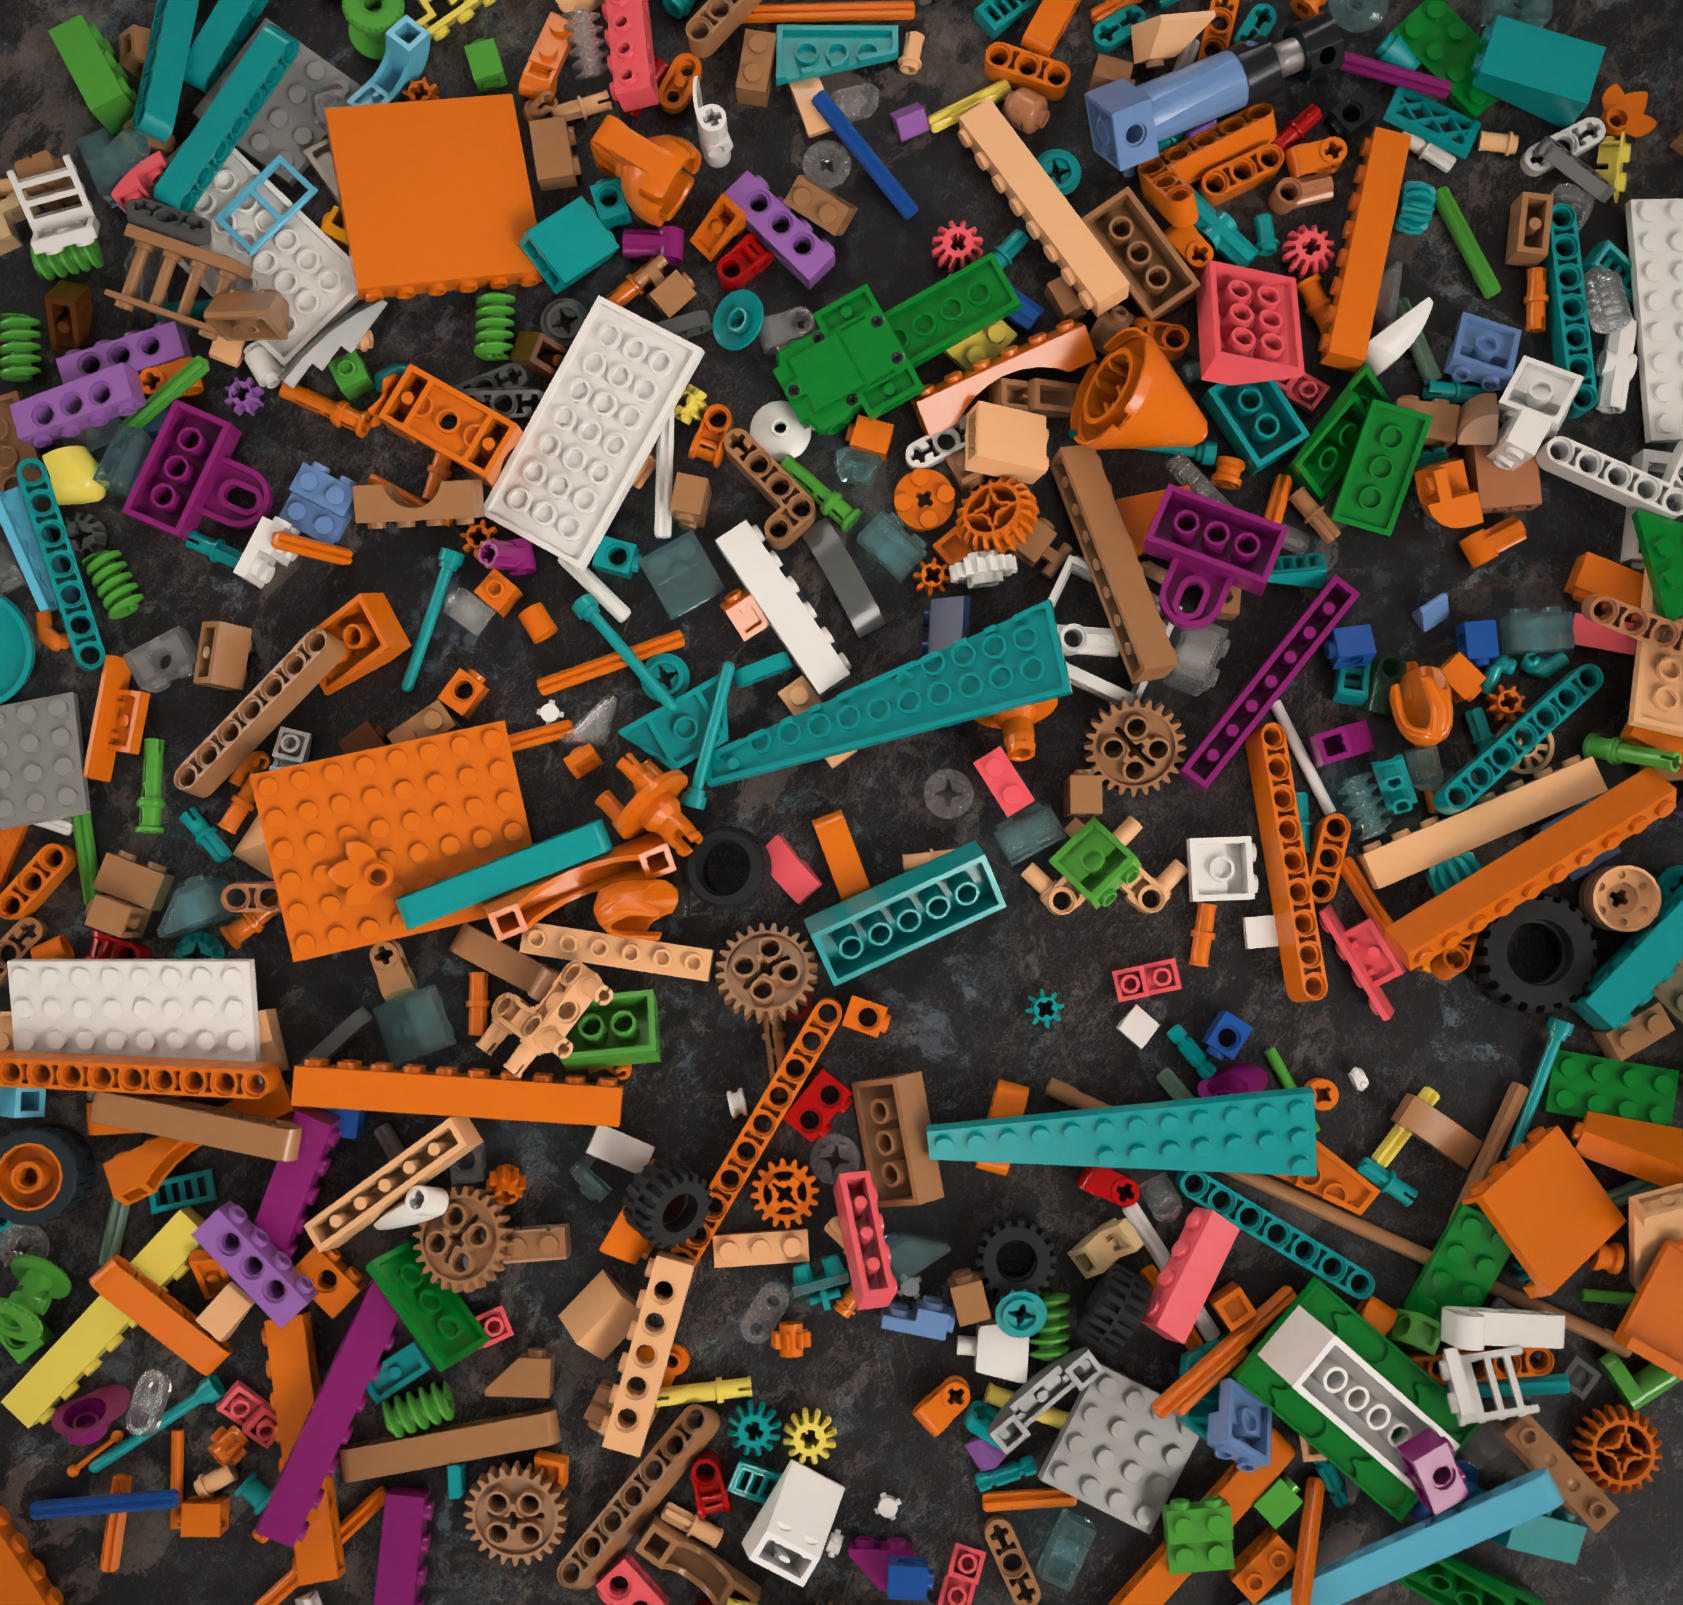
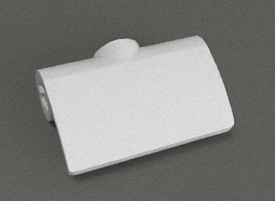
(712, 130)

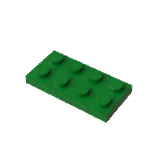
(1446, 51)
(1381, 467)
(1610, 1088)
(1460, 1265)
(432, 1315)

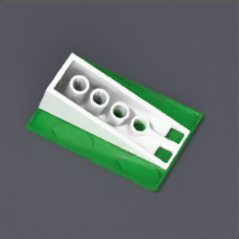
(1349, 1393)

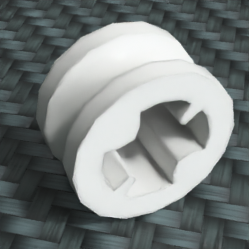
(737, 1103)

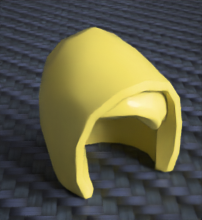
(72, 474)

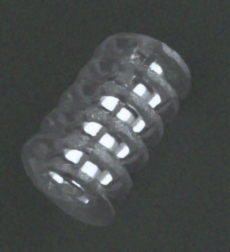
(586, 42)
(1606, 300)

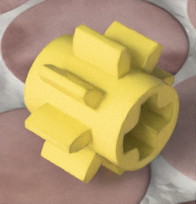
(691, 405)

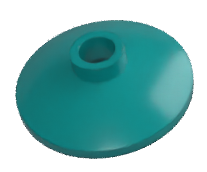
(738, 319)

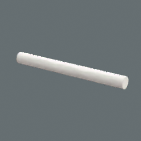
(1303, 758)

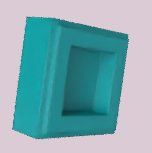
(457, 1480)

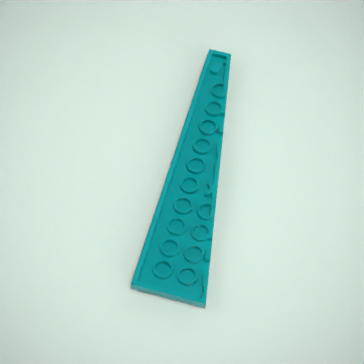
(974, 678)
(1220, 1133)

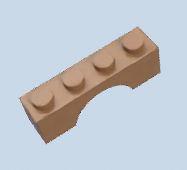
(133, 50)
(454, 500)
(672, 1550)

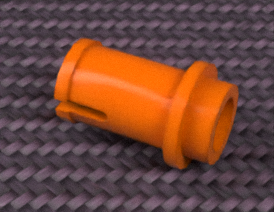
(846, 1303)

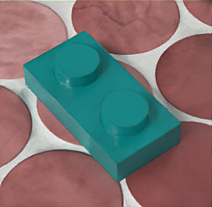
(399, 1371)

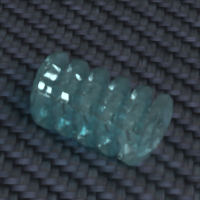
(1364, 806)

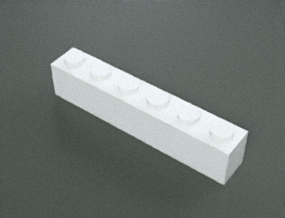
(783, 608)

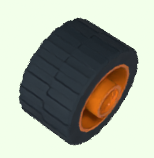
(44, 1174)

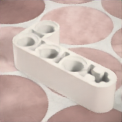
(1479, 1326)

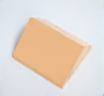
(600, 1315)

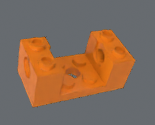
(478, 441)

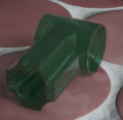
(1380, 684)

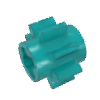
(1052, 1006)

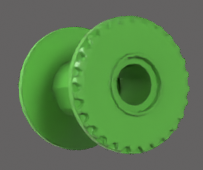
(370, 22)
(37, 1286)

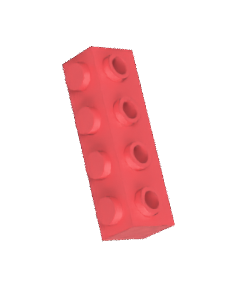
(631, 53)
(864, 1240)
(1189, 1274)

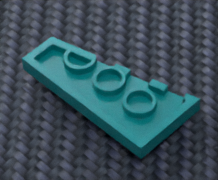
(829, 49)

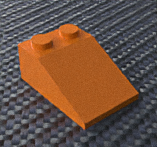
(370, 639)

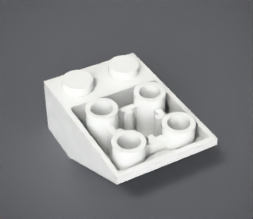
(794, 1523)

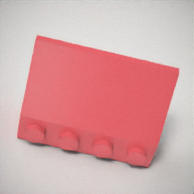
(1248, 325)

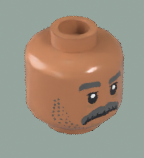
(1026, 110)

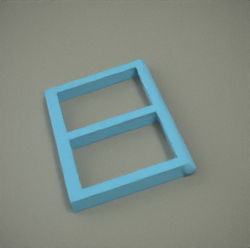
(251, 190)

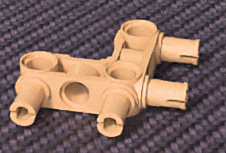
(1132, 893)
(544, 1026)

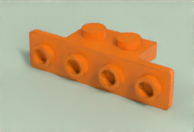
(116, 720)

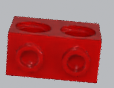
(811, 1100)

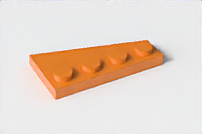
(1336, 1182)

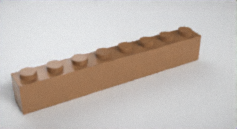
(1113, 564)

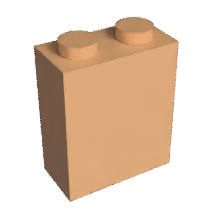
(1006, 442)

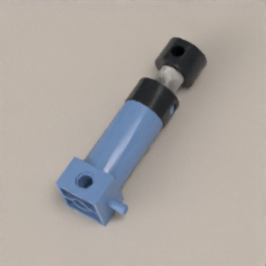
(1132, 119)

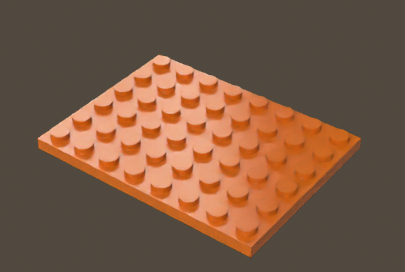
(420, 804)

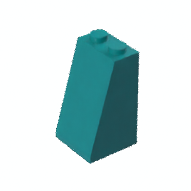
(1537, 69)

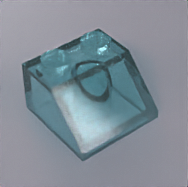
(681, 574)
(194, 907)
(414, 1025)

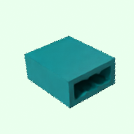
(568, 244)

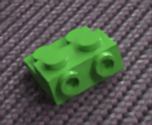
(1096, 863)
(1198, 1535)

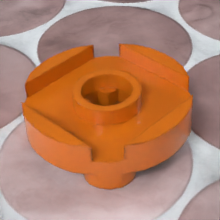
(922, 482)

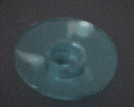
(1363, 20)

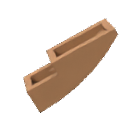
(1035, 396)
(1437, 1130)

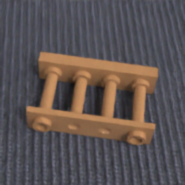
(172, 252)
(1538, 1450)

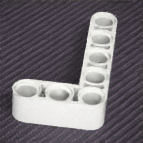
(1627, 477)

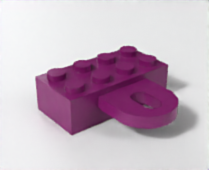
(192, 475)
(1210, 549)

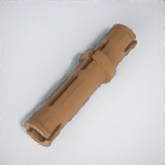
(775, 1049)

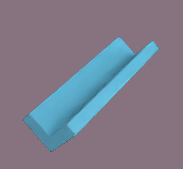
(24, 545)

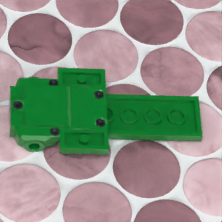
(871, 355)

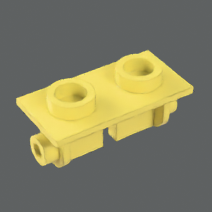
(1614, 154)

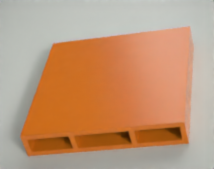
(432, 195)

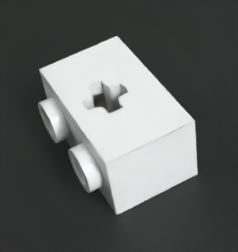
(1518, 439)

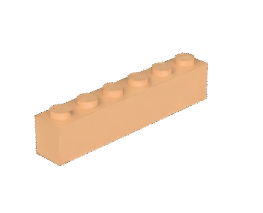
(392, 1182)

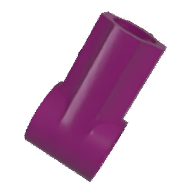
(651, 243)
(510, 555)

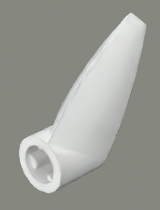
(1397, 338)
(420, 1205)

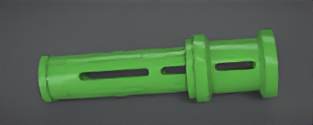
(829, 502)
(1619, 751)
(151, 799)

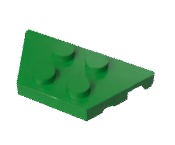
(1663, 557)

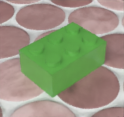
(96, 71)
(616, 1033)

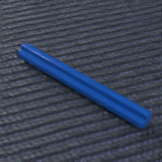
(864, 154)
(104, 1504)

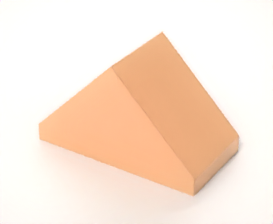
(225, 1312)

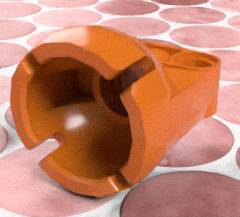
(646, 168)

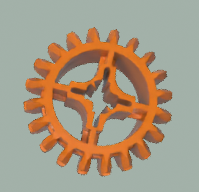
(1000, 509)
(1617, 1473)

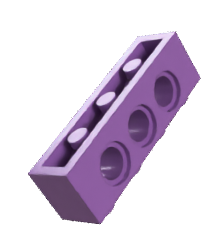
(805, 267)
(167, 334)
(33, 413)
(238, 1262)

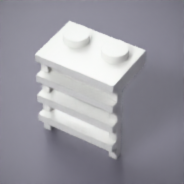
(62, 226)
(1464, 1392)

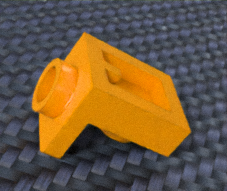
(333, 227)

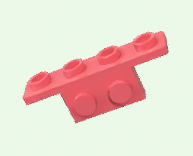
(1368, 956)

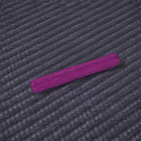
(1396, 75)

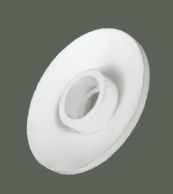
(779, 445)

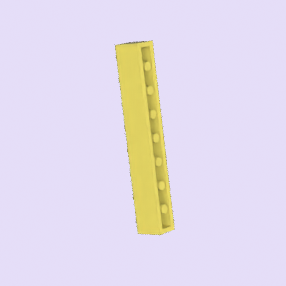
(100, 1326)

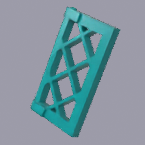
(1438, 136)

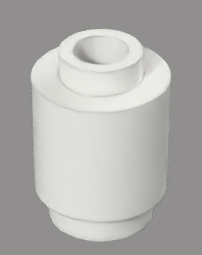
(263, 365)

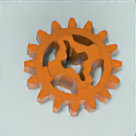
(797, 1203)

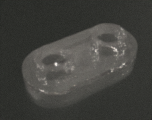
(764, 1313)
(148, 1403)

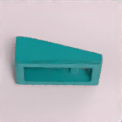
(995, 28)
(1612, 255)
(1300, 570)
(1351, 691)
(155, 1200)
(746, 1491)

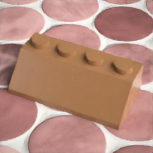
(1143, 254)
(894, 1139)

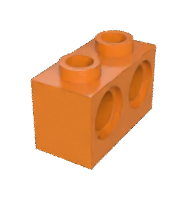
(1262, 1564)

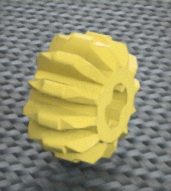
(797, 1438)

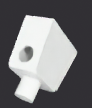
(996, 1352)

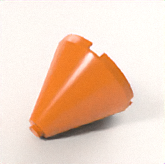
(1135, 399)

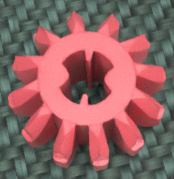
(956, 235)
(1313, 241)

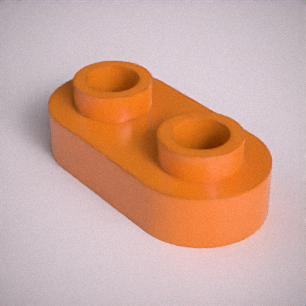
(677, 84)

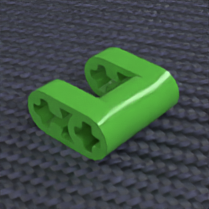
(1639, 1388)

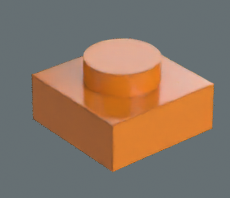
(951, 547)
(582, 760)
(554, 1465)

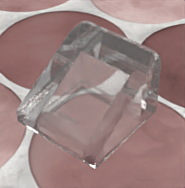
(1296, 540)

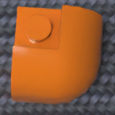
(1446, 494)

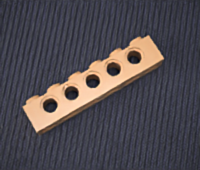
(618, 951)
(631, 1436)

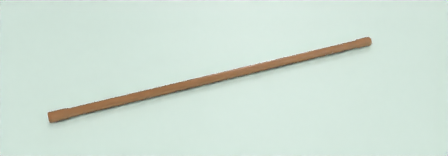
(1602, 1336)

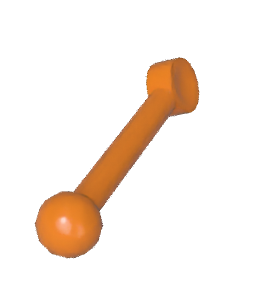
(116, 1437)

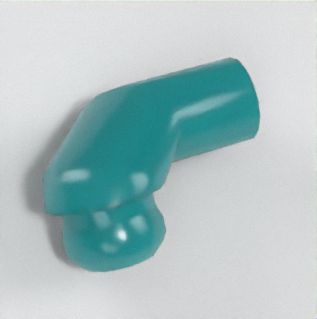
(392, 368)
(1541, 667)
(1493, 672)

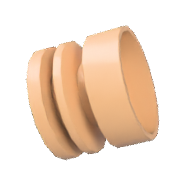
(1637, 896)

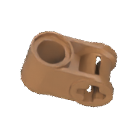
(392, 974)

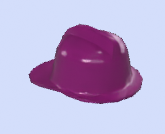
(1234, 1080)
(90, 1415)

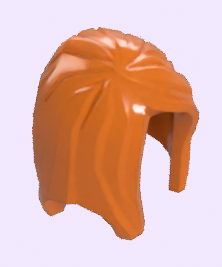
(1423, 706)
(633, 905)

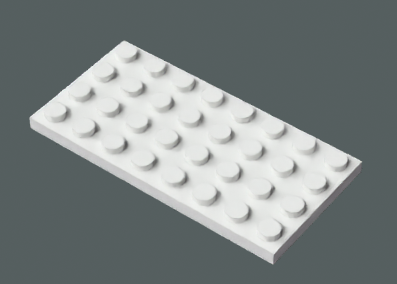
(295, 261)
(1657, 292)
(592, 432)
(137, 1008)

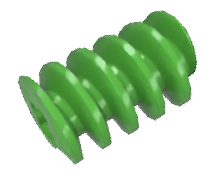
(69, 259)
(492, 326)
(18, 347)
(112, 583)
(1051, 1334)
(419, 1411)

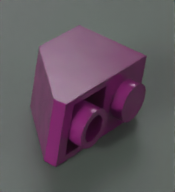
(1340, 743)
(873, 1555)

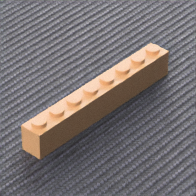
(1043, 208)
(1482, 822)

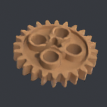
(1155, 728)
(749, 952)
(482, 1256)
(516, 1513)

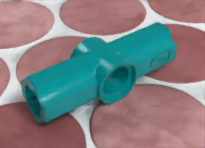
(1222, 234)

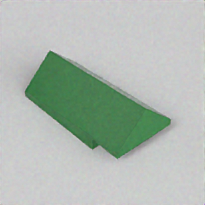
(1329, 448)
(1466, 1583)

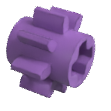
(236, 396)

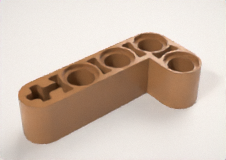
(765, 482)
(504, 961)

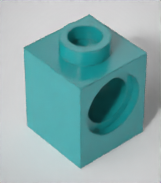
(614, 215)
(605, 551)

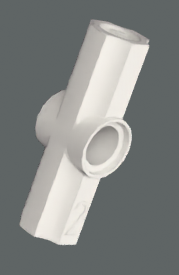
(1616, 368)
(1091, 641)

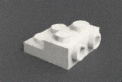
(1541, 390)
(260, 557)
(1221, 869)

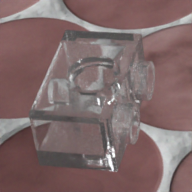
(146, 659)

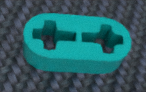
(1115, 23)
(1248, 27)
(762, 669)
(980, 1426)

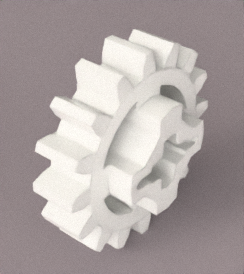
(983, 569)

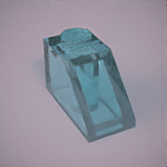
(913, 1253)

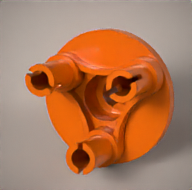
(1018, 727)
(653, 807)

